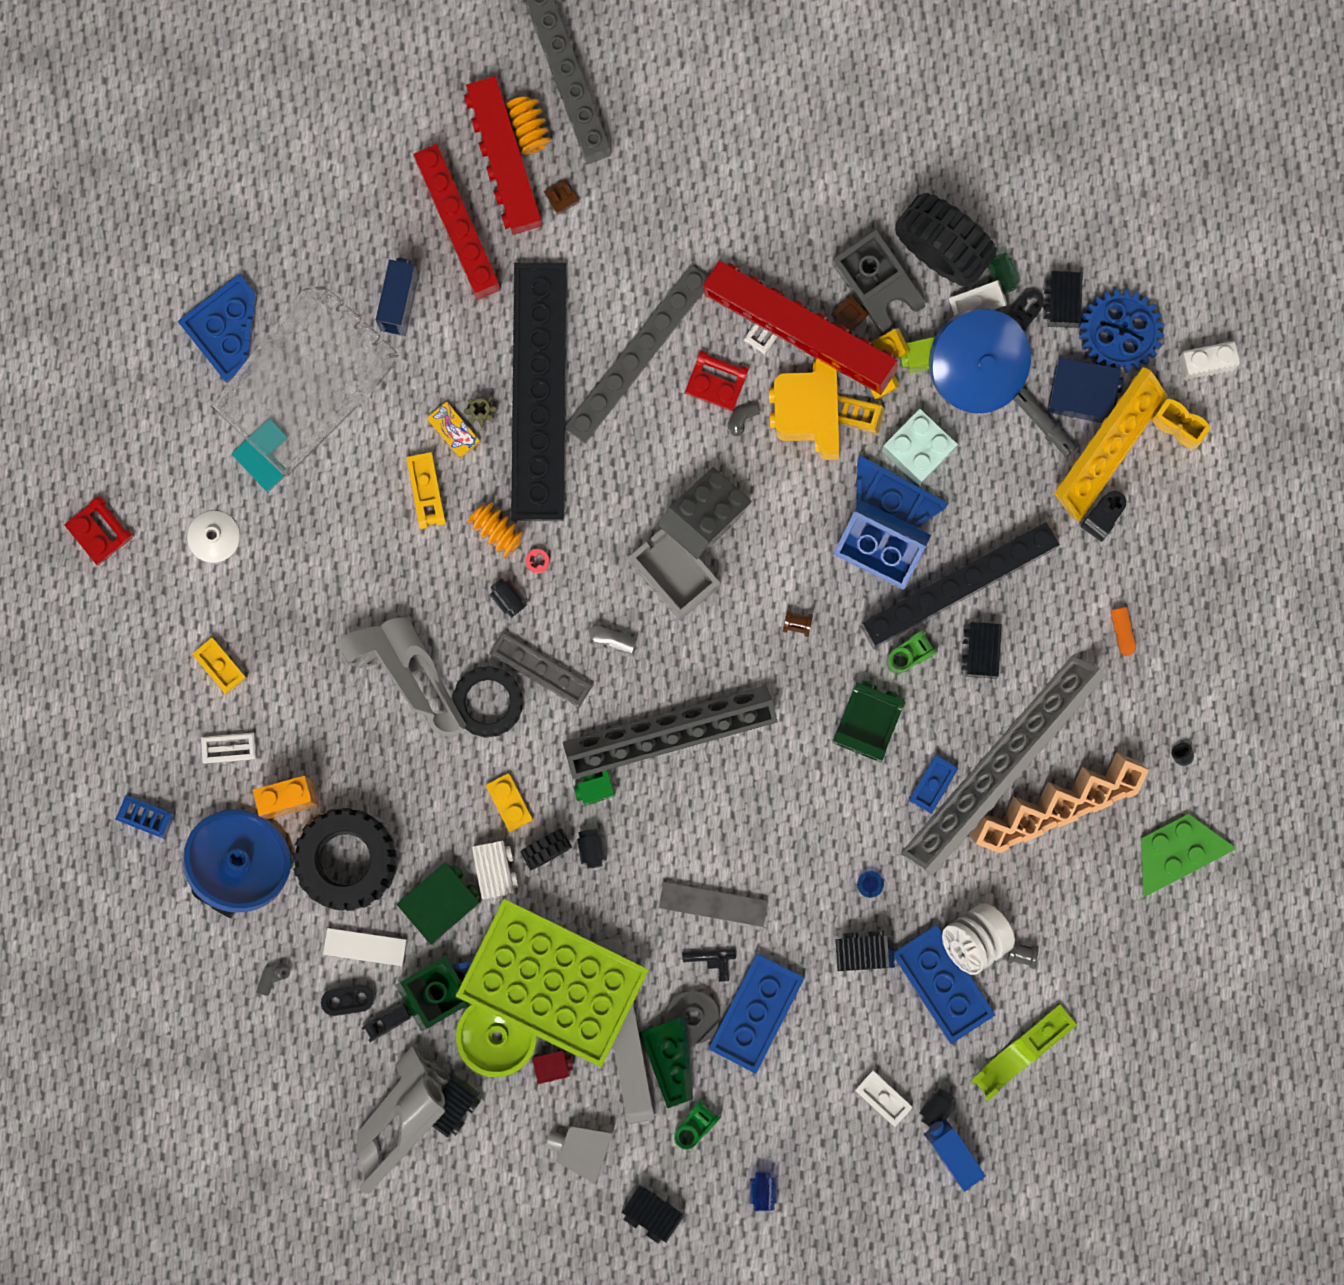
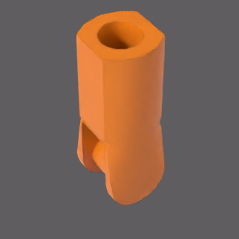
(1123, 631)

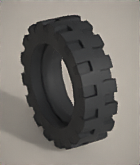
(515, 695)

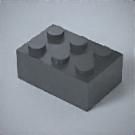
(704, 513)

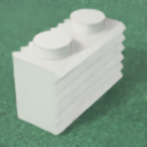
(1209, 360)
(493, 870)

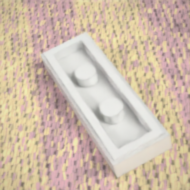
(365, 947)

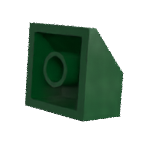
(432, 993)

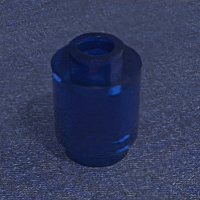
(763, 1191)

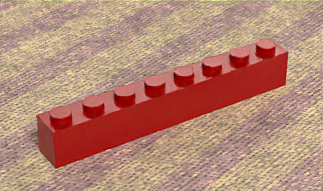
(801, 327)

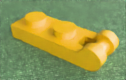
(425, 489)

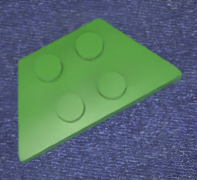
(1178, 851)

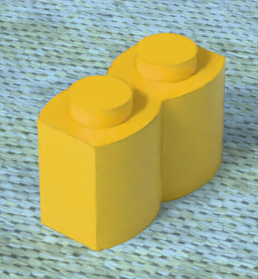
(1186, 427)

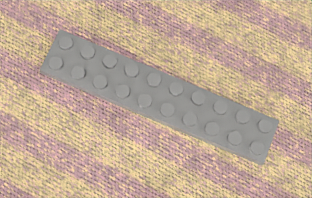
(1003, 765)

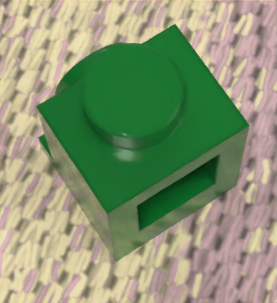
(594, 789)

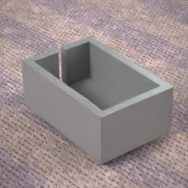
(674, 574)

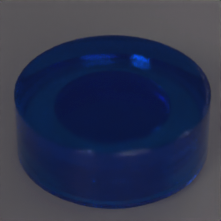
(870, 884)

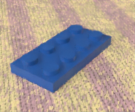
(943, 986)
(756, 1013)

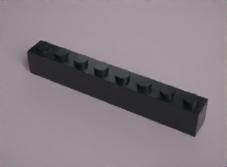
(959, 585)

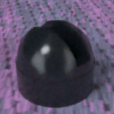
(1183, 754)

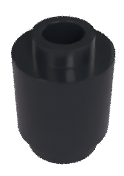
(508, 597)
(591, 848)
(937, 1107)

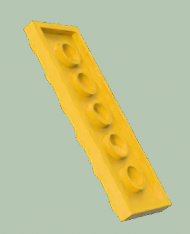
(1110, 444)

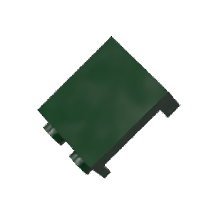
(869, 721)
(439, 902)

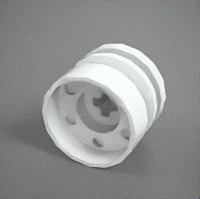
(978, 938)

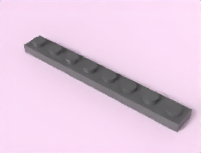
(637, 355)

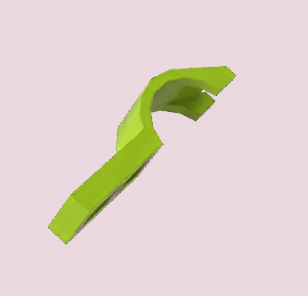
(1023, 1051)

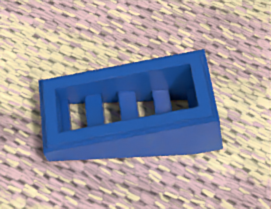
(165, 823)

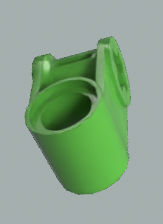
(914, 650)

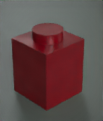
(552, 1067)

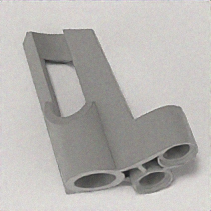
(403, 654)
(418, 1104)

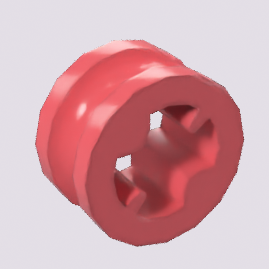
(534, 553)

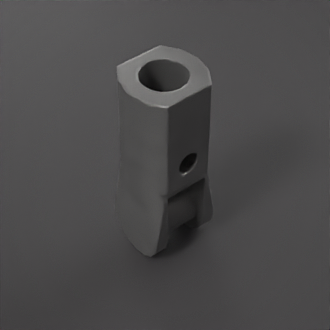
(613, 639)

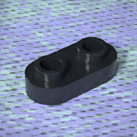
(348, 1000)

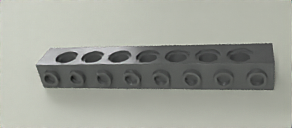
(569, 80)
(670, 732)

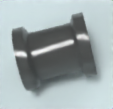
(1023, 954)

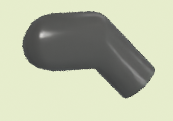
(739, 417)
(271, 975)

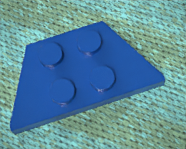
(895, 494)

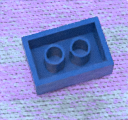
(882, 544)

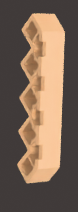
(1061, 806)

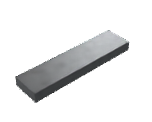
(541, 669)
(713, 904)

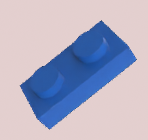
(933, 784)

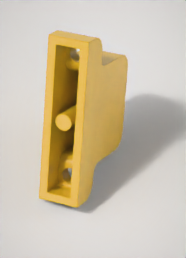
(807, 408)

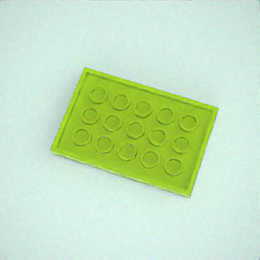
(552, 983)

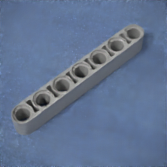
(630, 1058)

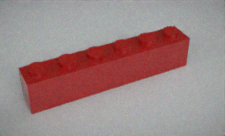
(503, 155)
(456, 222)

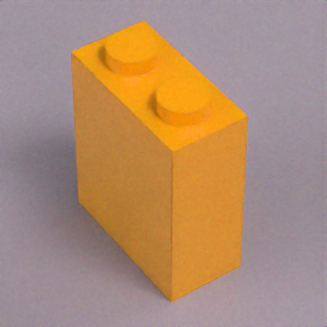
(285, 797)

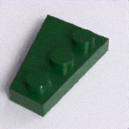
(670, 1060)

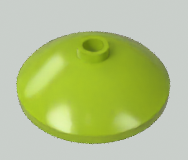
(486, 1055)

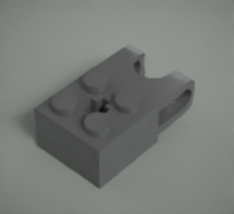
(881, 287)

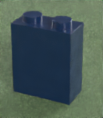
(397, 297)
(1084, 390)

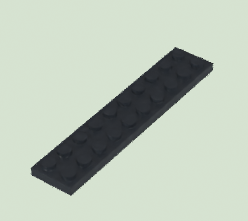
(538, 392)

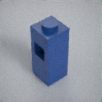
(954, 1154)

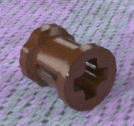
(797, 623)

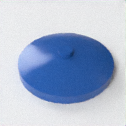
(980, 360)
(236, 861)

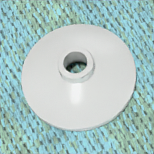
(219, 548)

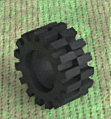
(546, 849)

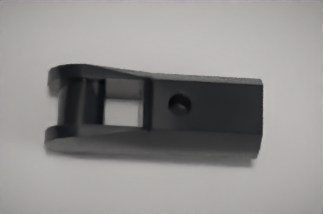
(390, 1020)

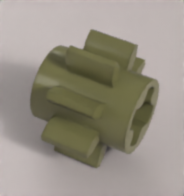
(480, 417)

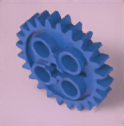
(1129, 308)

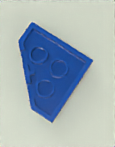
(224, 326)

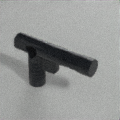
(713, 960)

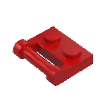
(712, 388)
(91, 535)

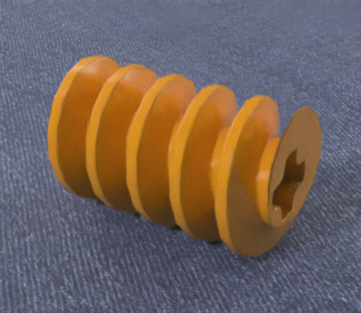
(528, 125)
(496, 529)

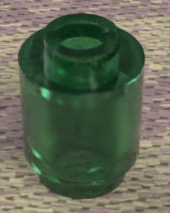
(1004, 270)

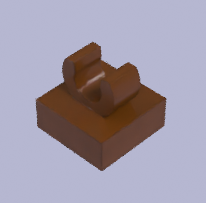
(561, 196)

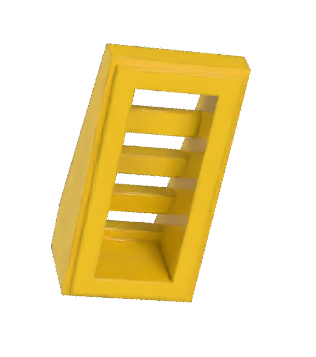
(872, 427)

